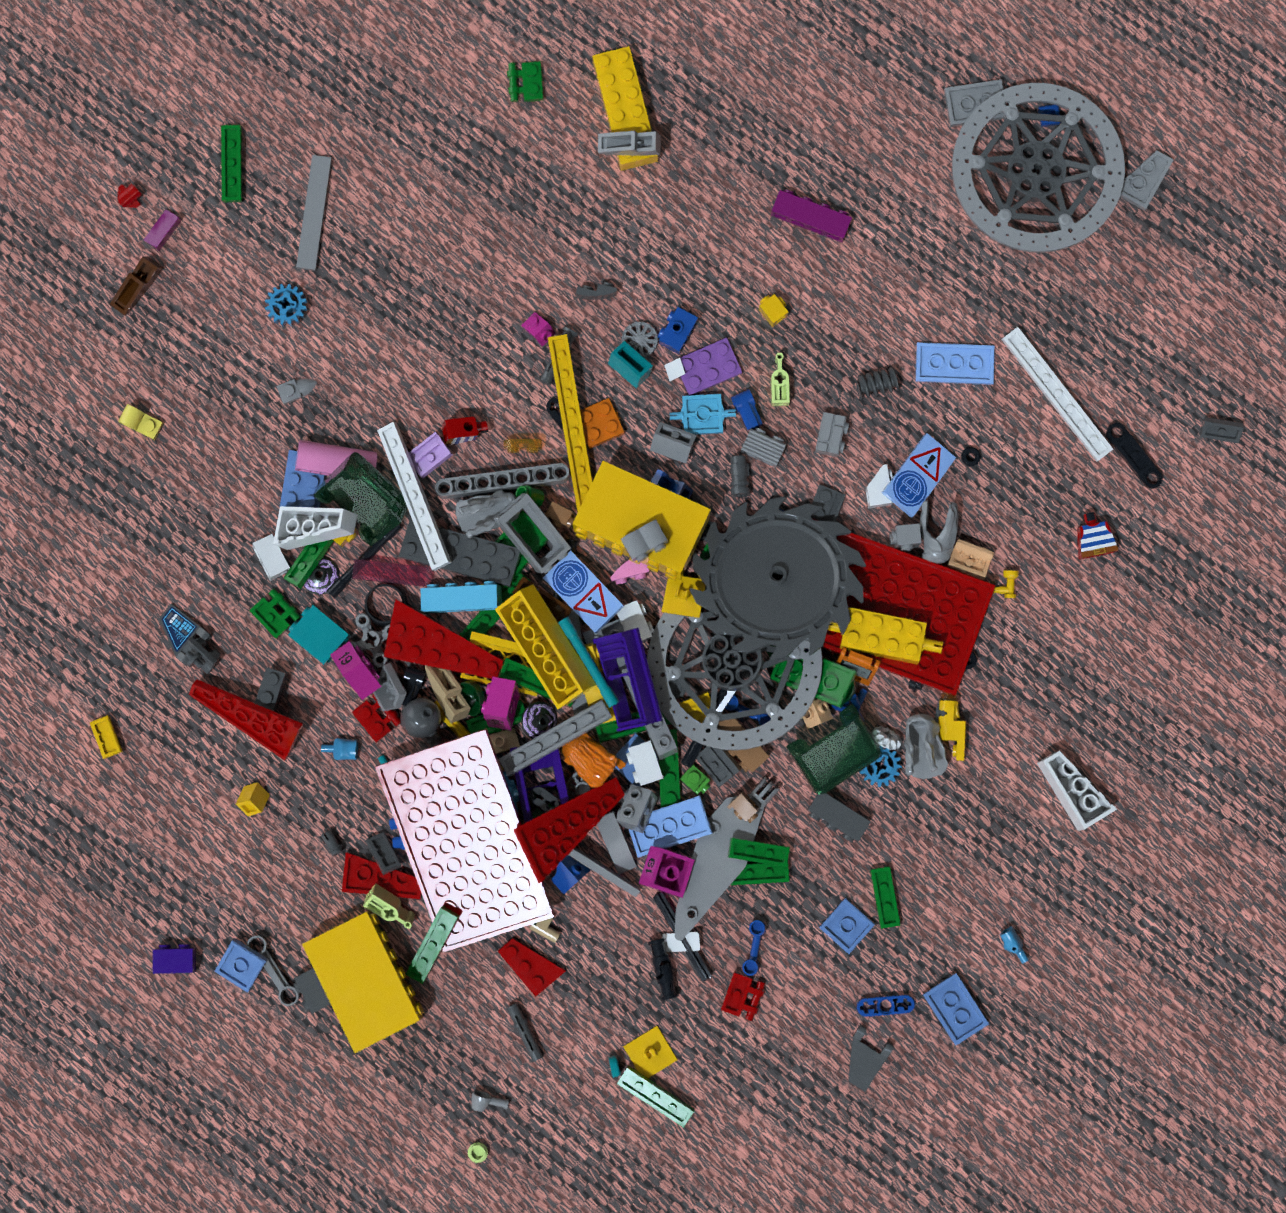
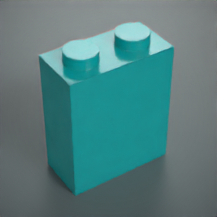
(318, 634)

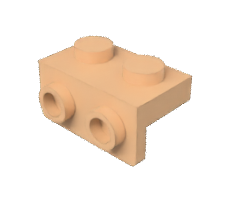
(970, 559)

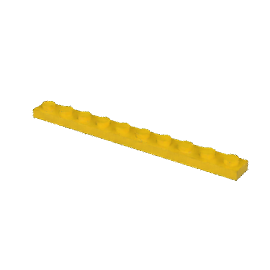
(570, 417)

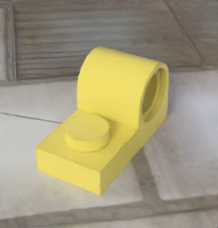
(140, 422)

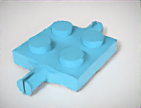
(702, 414)

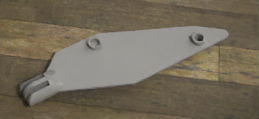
(712, 868)

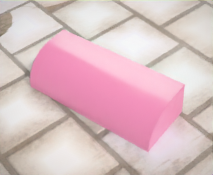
(325, 458)

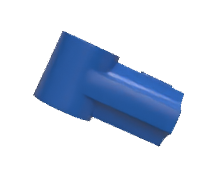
(745, 406)

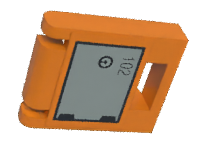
(860, 664)

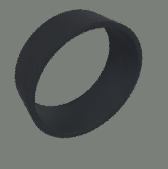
(384, 623)

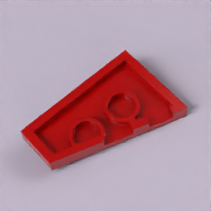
(530, 967)

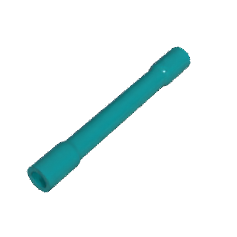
(605, 690)

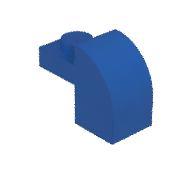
(665, 481)

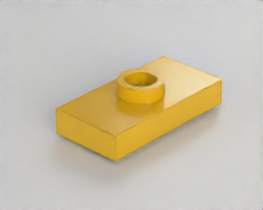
(106, 737)

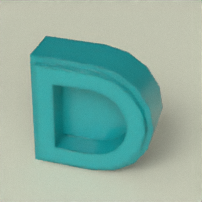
(614, 1066)

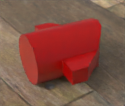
(128, 196)

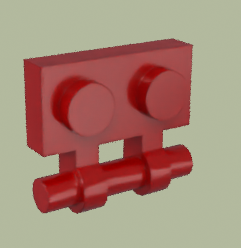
(372, 721)
(736, 995)

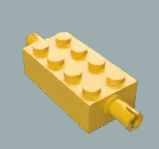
(886, 636)

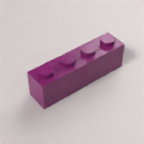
(811, 216)

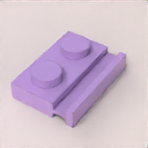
(429, 455)

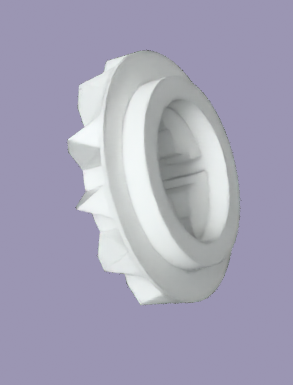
(886, 738)

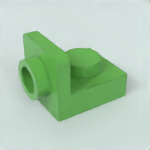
(695, 780)

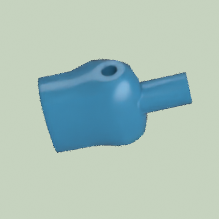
(342, 749)
(1013, 943)

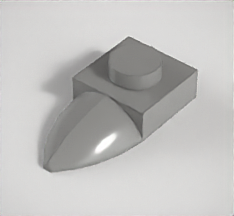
(295, 389)

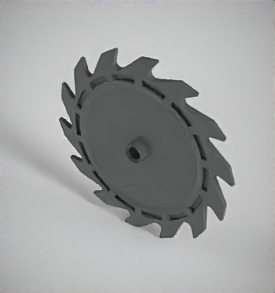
(782, 610)

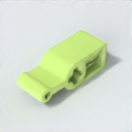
(776, 387)
(387, 906)

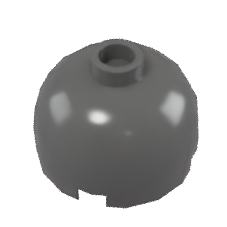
(421, 717)

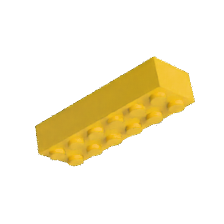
(622, 99)
(545, 646)

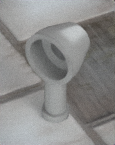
(480, 1103)

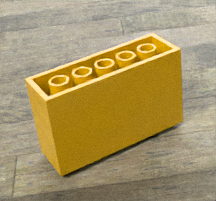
(624, 503)
(363, 981)

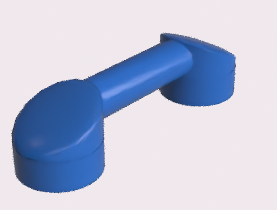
(734, 705)
(751, 966)

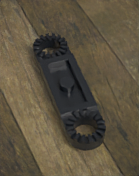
(1134, 455)

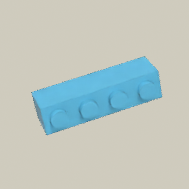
(461, 598)

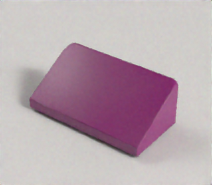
(162, 230)

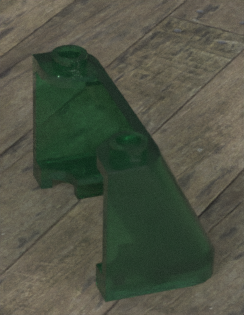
(367, 493)
(836, 754)

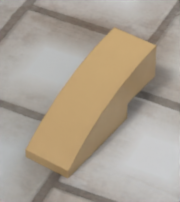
(448, 693)

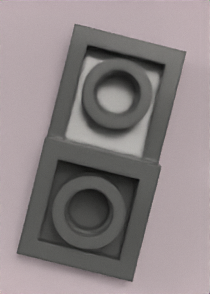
(603, 291)

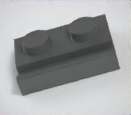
(830, 501)
(718, 764)

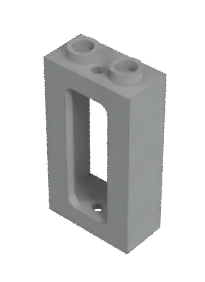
(559, 545)

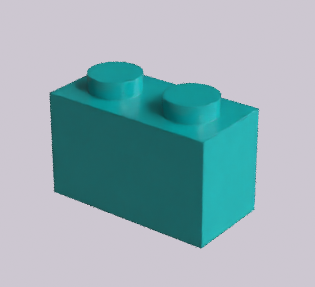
(630, 364)

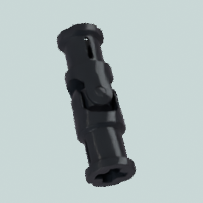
(663, 972)

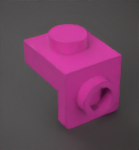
(538, 328)

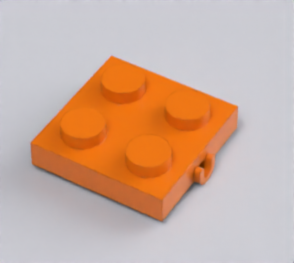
(600, 423)

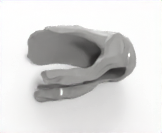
(477, 513)
(939, 549)
(924, 748)

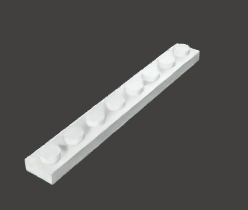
(1057, 394)
(414, 496)

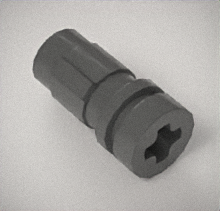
(739, 475)

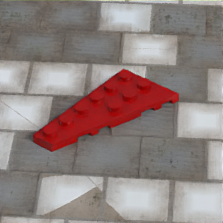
(427, 643)
(261, 724)
(557, 832)

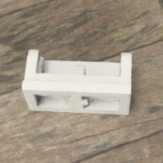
(270, 557)

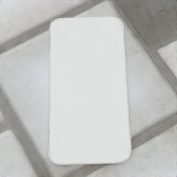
(674, 945)

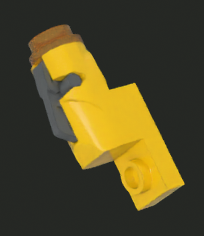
(950, 728)

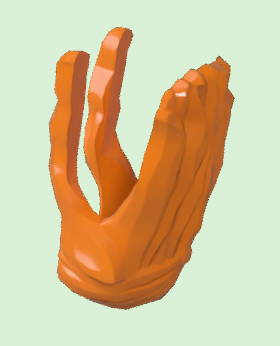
(591, 760)

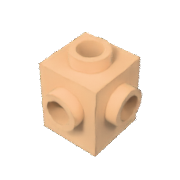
(817, 714)

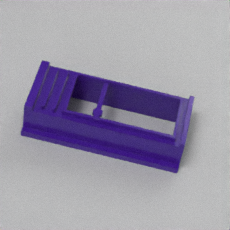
(630, 646)
(550, 760)

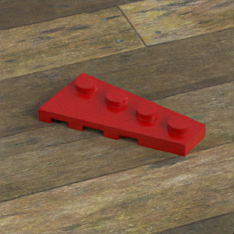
(363, 874)

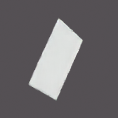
(674, 369)

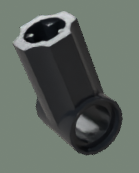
(413, 682)

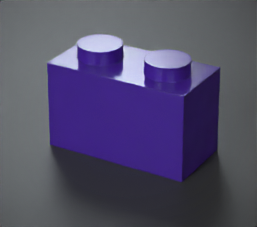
(174, 959)

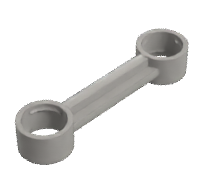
(274, 972)

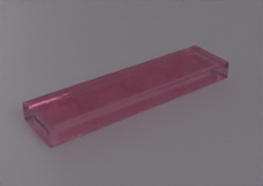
(391, 573)

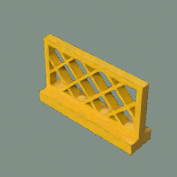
(496, 644)

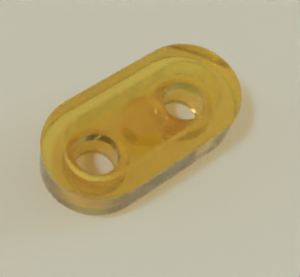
(515, 445)

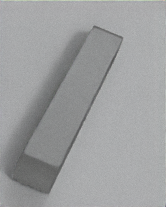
(493, 477)

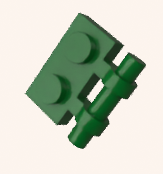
(532, 81)
(270, 618)

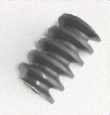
(876, 383)

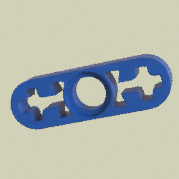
(891, 1011)

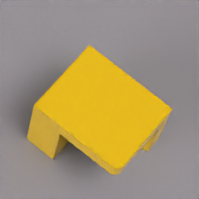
(252, 799)

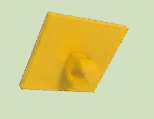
(679, 599)
(650, 1052)

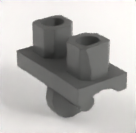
(198, 655)

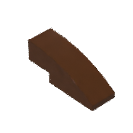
(136, 285)
(556, 607)

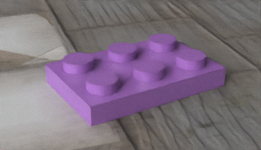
(709, 367)

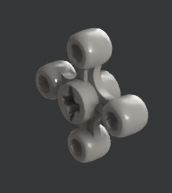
(381, 636)

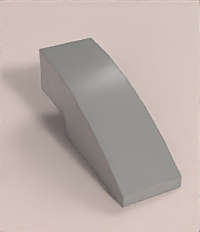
(629, 143)
(616, 843)

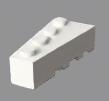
(310, 525)
(1074, 791)

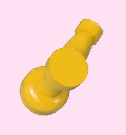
(1008, 590)

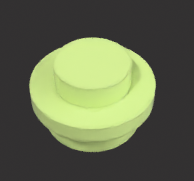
(477, 1152)

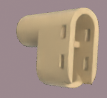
(543, 929)

